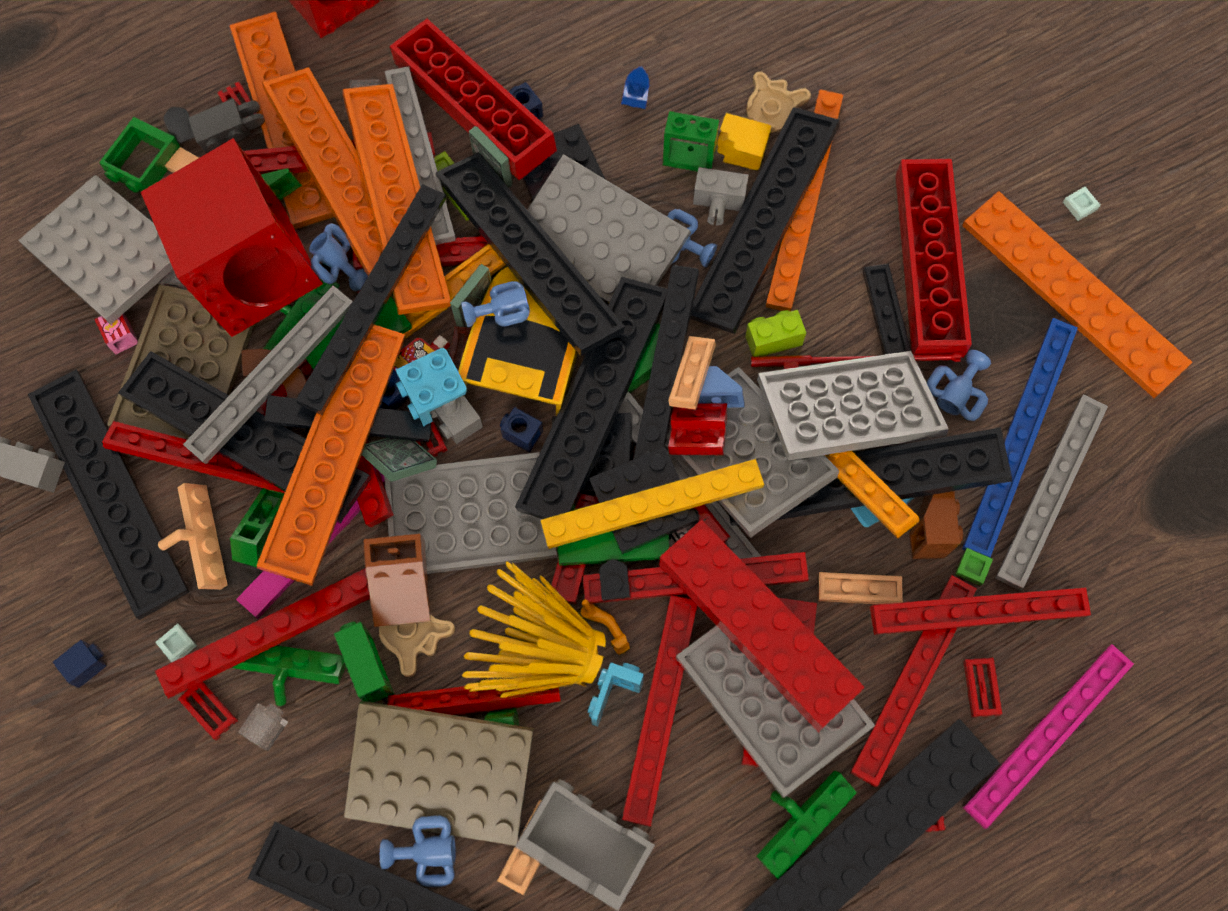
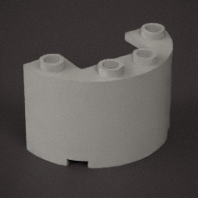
(585, 844)

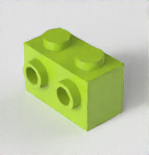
(775, 333)

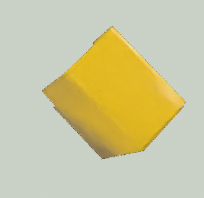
(743, 141)

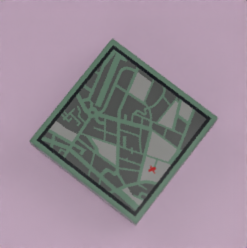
(492, 154)
(471, 292)
(398, 458)

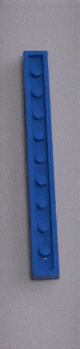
(1021, 435)

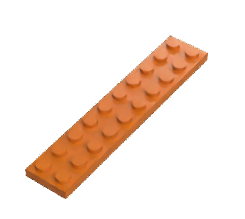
(263, 58)
(328, 158)
(391, 189)
(1077, 294)
(329, 462)

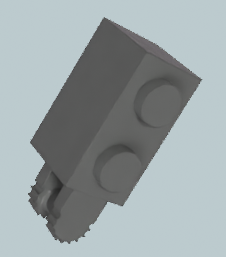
(224, 123)

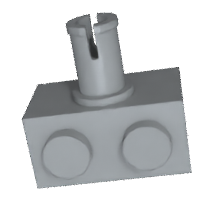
(719, 191)
(457, 419)

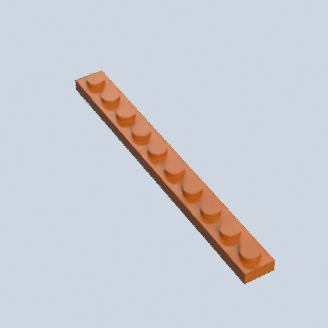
(796, 238)

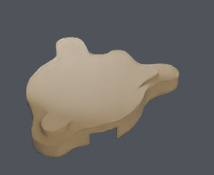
(772, 102)
(411, 639)

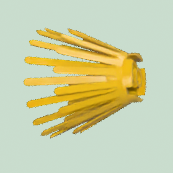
(557, 646)

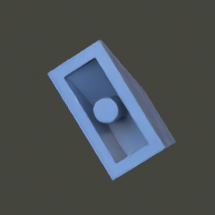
(721, 389)

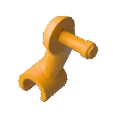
(596, 614)

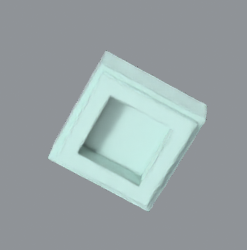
(1081, 203)
(176, 643)

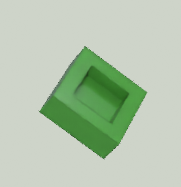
(973, 566)

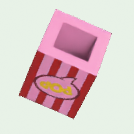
(118, 335)

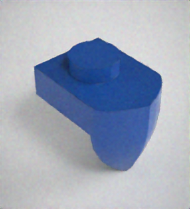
(636, 88)

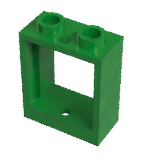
(125, 145)
(689, 155)
(363, 662)

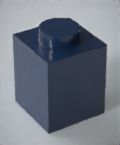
(80, 663)

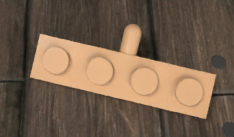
(201, 536)

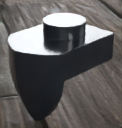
(178, 124)
(614, 580)

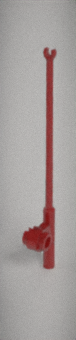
(806, 360)

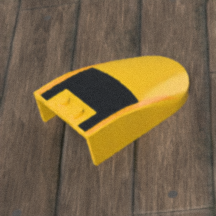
(520, 358)

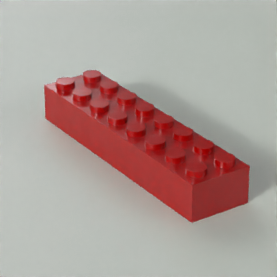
(473, 96)
(932, 257)
(760, 625)

